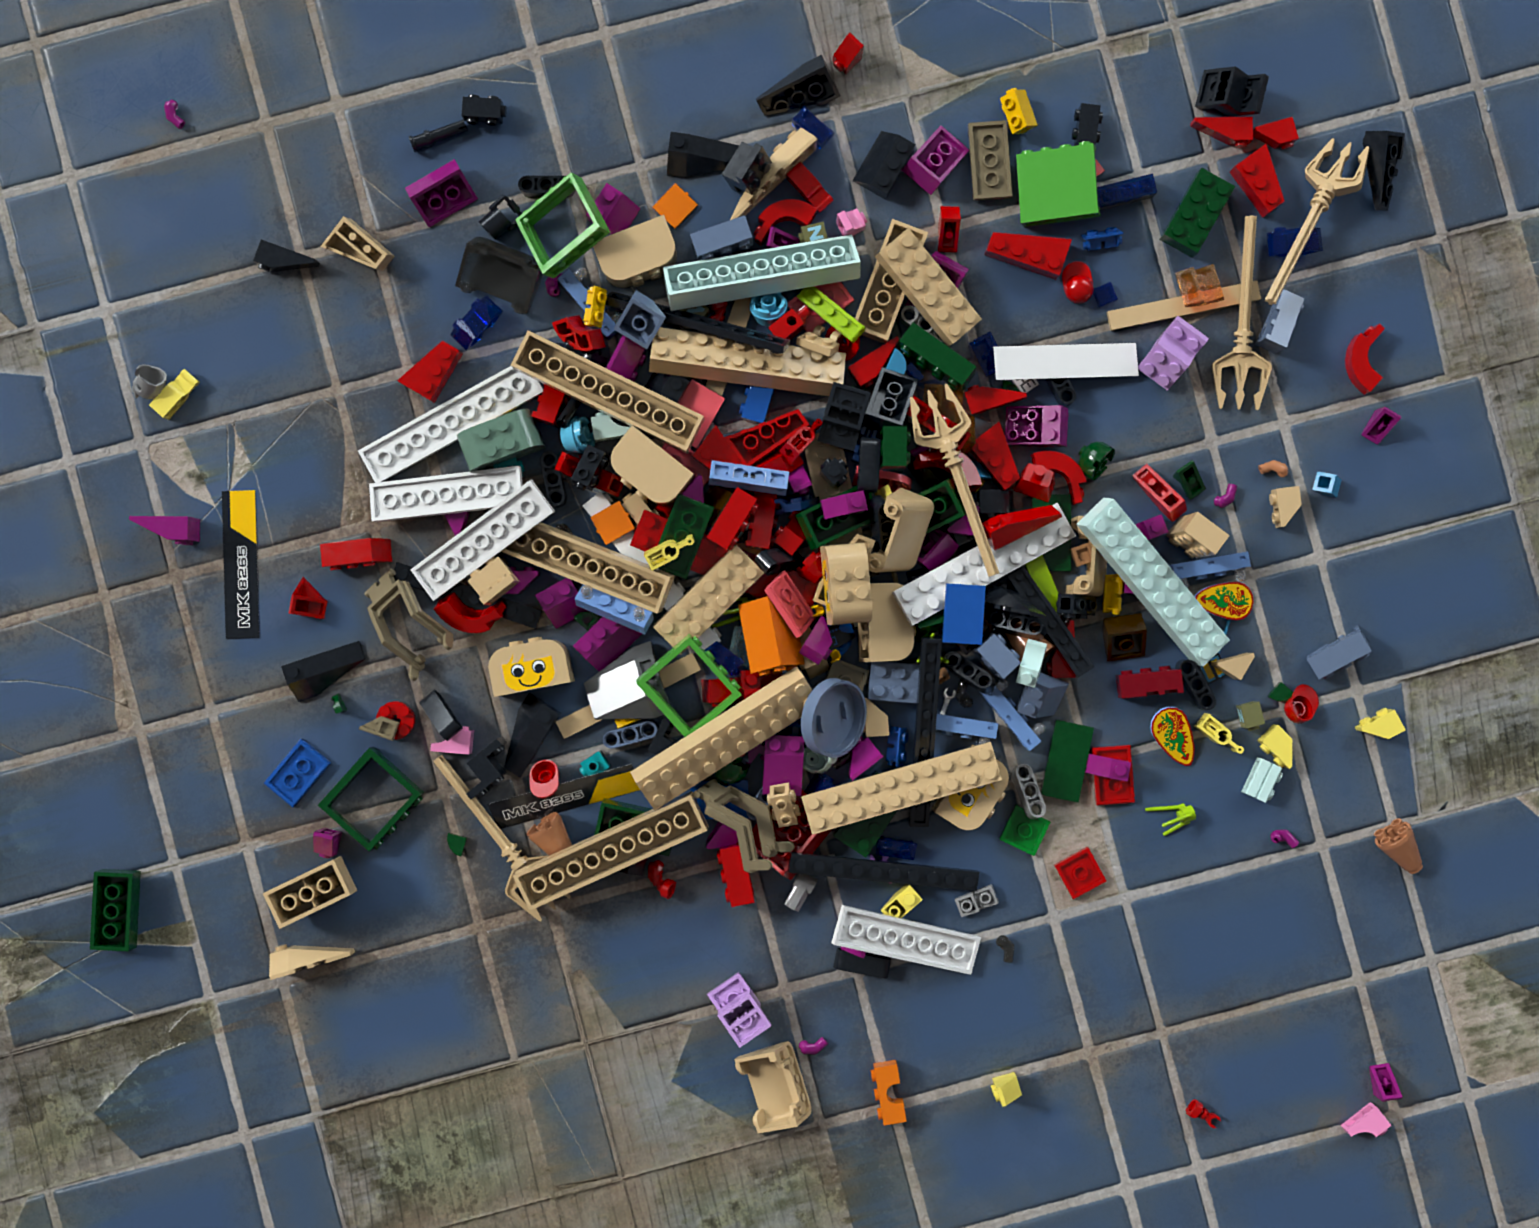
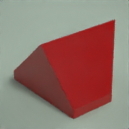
(307, 601)

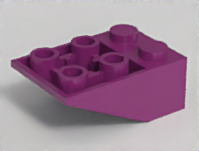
(1037, 426)

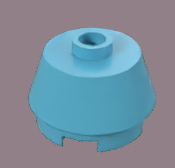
(768, 308)
(577, 435)

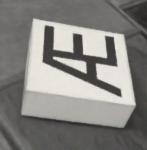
(1025, 385)

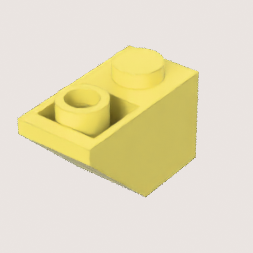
(1383, 725)
(1278, 744)
(902, 902)
(1006, 1088)

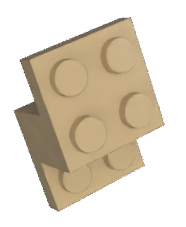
(493, 580)

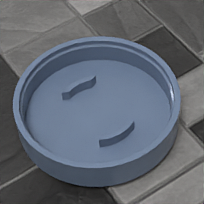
(833, 717)

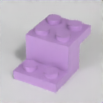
(1172, 353)
(739, 1009)

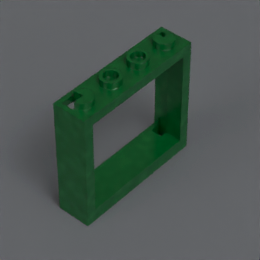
(402, 813)

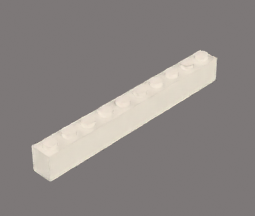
(602, 501)

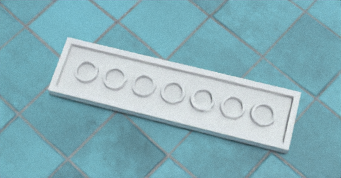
(442, 493)
(482, 540)
(905, 940)

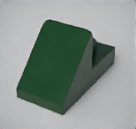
(1190, 480)
(929, 625)

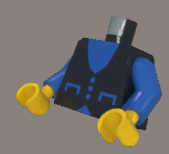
(840, 634)

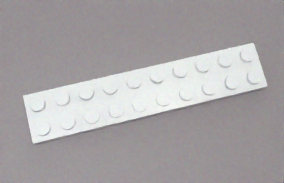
(442, 424)
(927, 593)

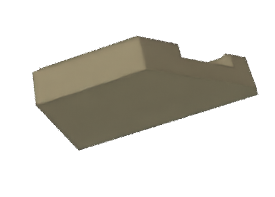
(382, 727)

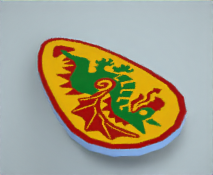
(1226, 600)
(1173, 734)

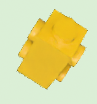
(1018, 111)

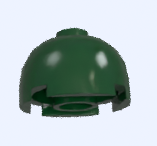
(1094, 458)
(732, 773)

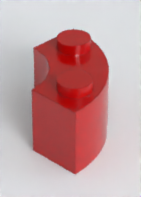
(578, 335)
(791, 535)

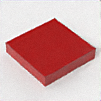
(1080, 872)

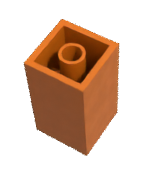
(768, 639)

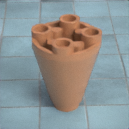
(1400, 845)

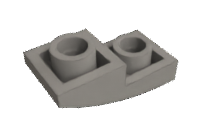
(976, 900)

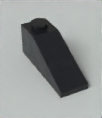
(280, 259)

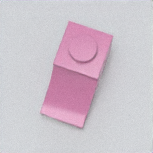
(851, 222)
(460, 743)
(1367, 1120)

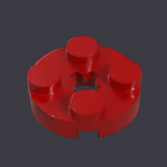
(403, 713)

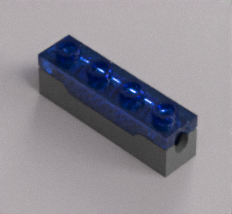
(1126, 192)

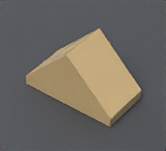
(1235, 665)

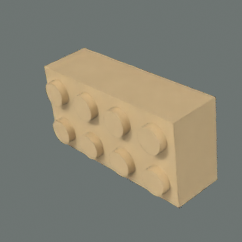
(1197, 535)

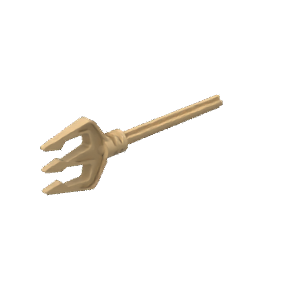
(1327, 187)
(1242, 355)
(947, 441)
(508, 848)

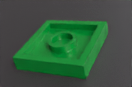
(1024, 832)

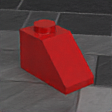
(848, 54)
(1277, 133)
(948, 228)

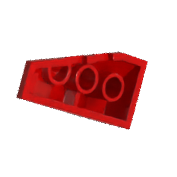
(1014, 525)

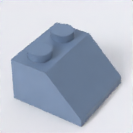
(640, 320)
(1042, 699)

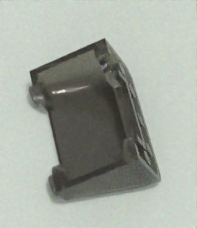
(500, 273)

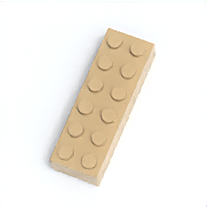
(928, 287)
(883, 295)
(709, 597)

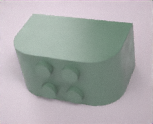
(500, 440)

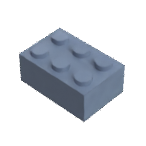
(722, 239)
(997, 656)
(893, 682)

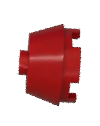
(813, 568)

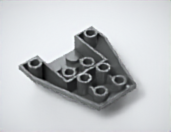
(615, 691)

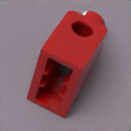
(782, 328)
(1036, 482)

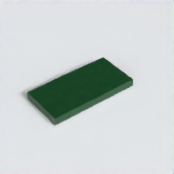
(686, 518)
(1060, 557)
(1067, 761)

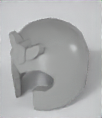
(148, 381)

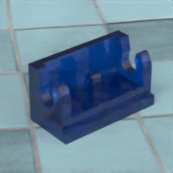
(813, 125)
(984, 352)

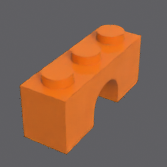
(890, 1109)

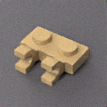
(814, 342)

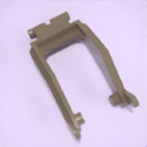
(382, 596)
(717, 796)

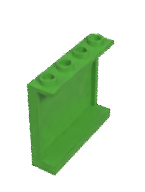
(1057, 184)

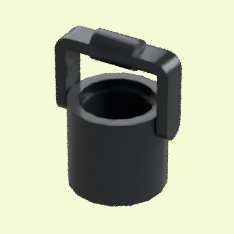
(495, 221)

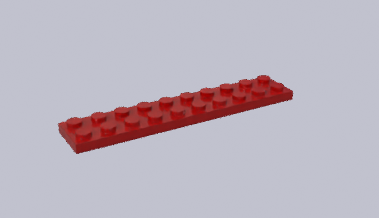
(709, 553)

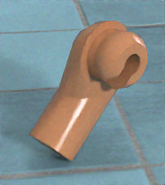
(1274, 465)

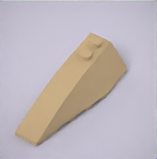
(785, 157)

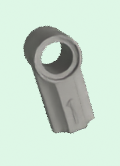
(801, 888)

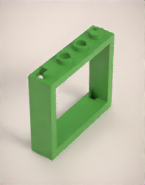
(576, 248)
(662, 704)

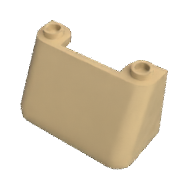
(912, 518)
(1093, 582)
(776, 1087)

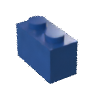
(756, 404)

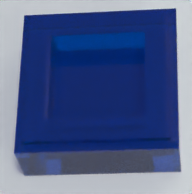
(1105, 294)
(913, 372)

